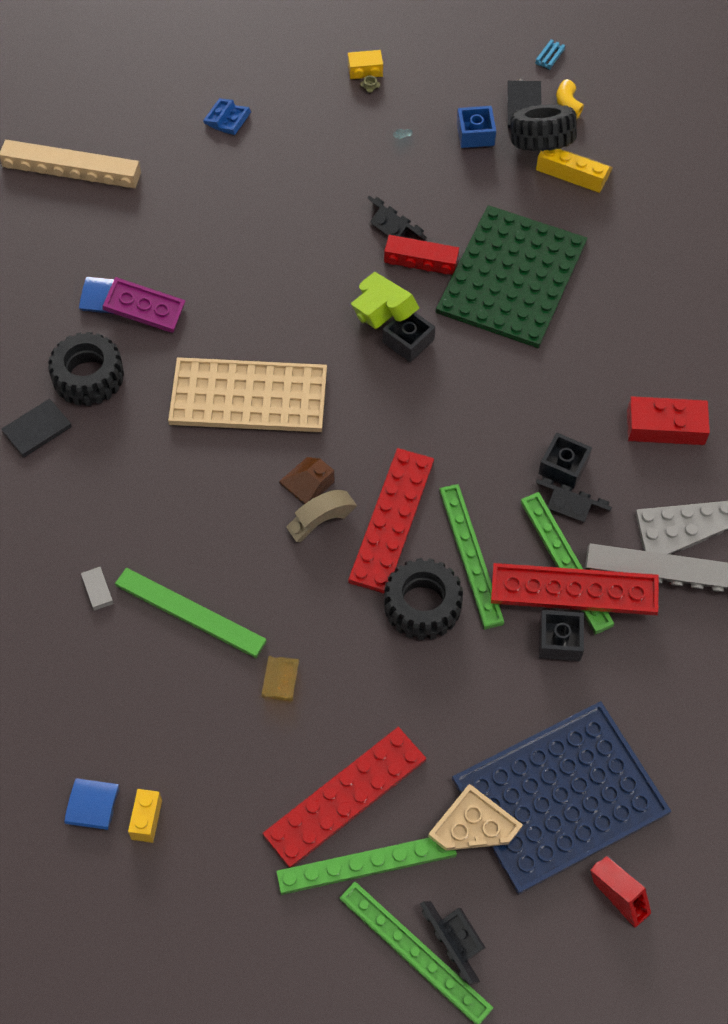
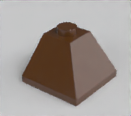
(308, 479)

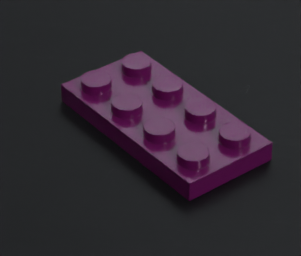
(144, 305)

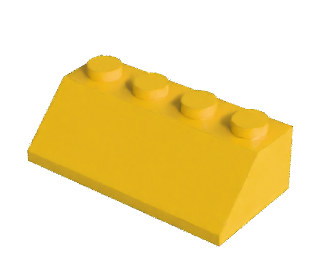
(573, 168)

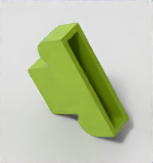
(382, 300)

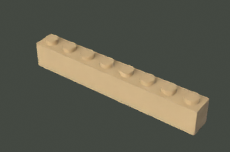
(70, 163)

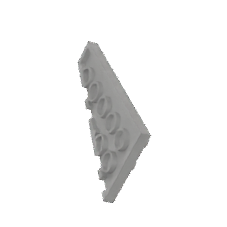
(680, 526)

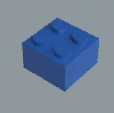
(476, 126)

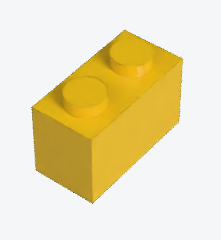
(365, 64)
(145, 815)

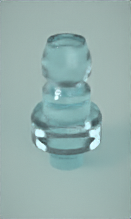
(400, 133)

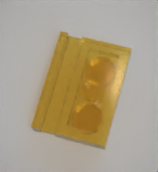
(280, 678)

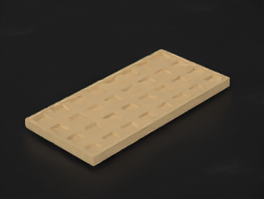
(248, 394)

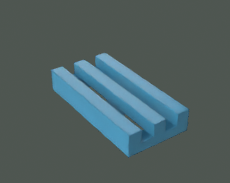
(554, 46)

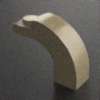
(319, 509)

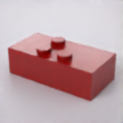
(668, 420)

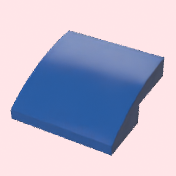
(227, 116)
(94, 294)
(91, 804)

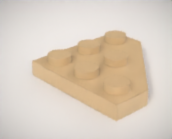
(474, 823)

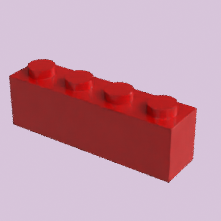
(421, 255)

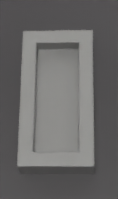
(97, 588)

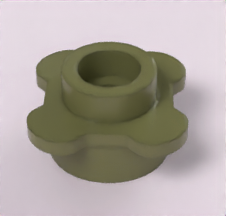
(370, 83)

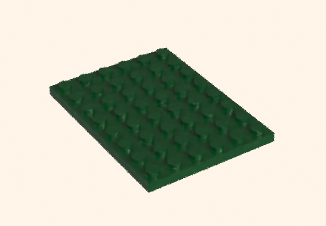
(512, 276)

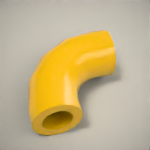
(565, 96)

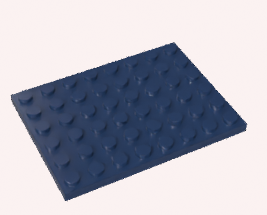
(572, 792)

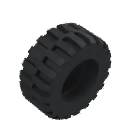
(543, 127)
(84, 349)
(427, 575)

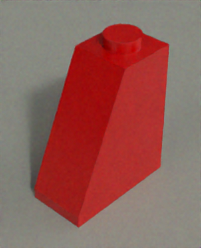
(622, 890)

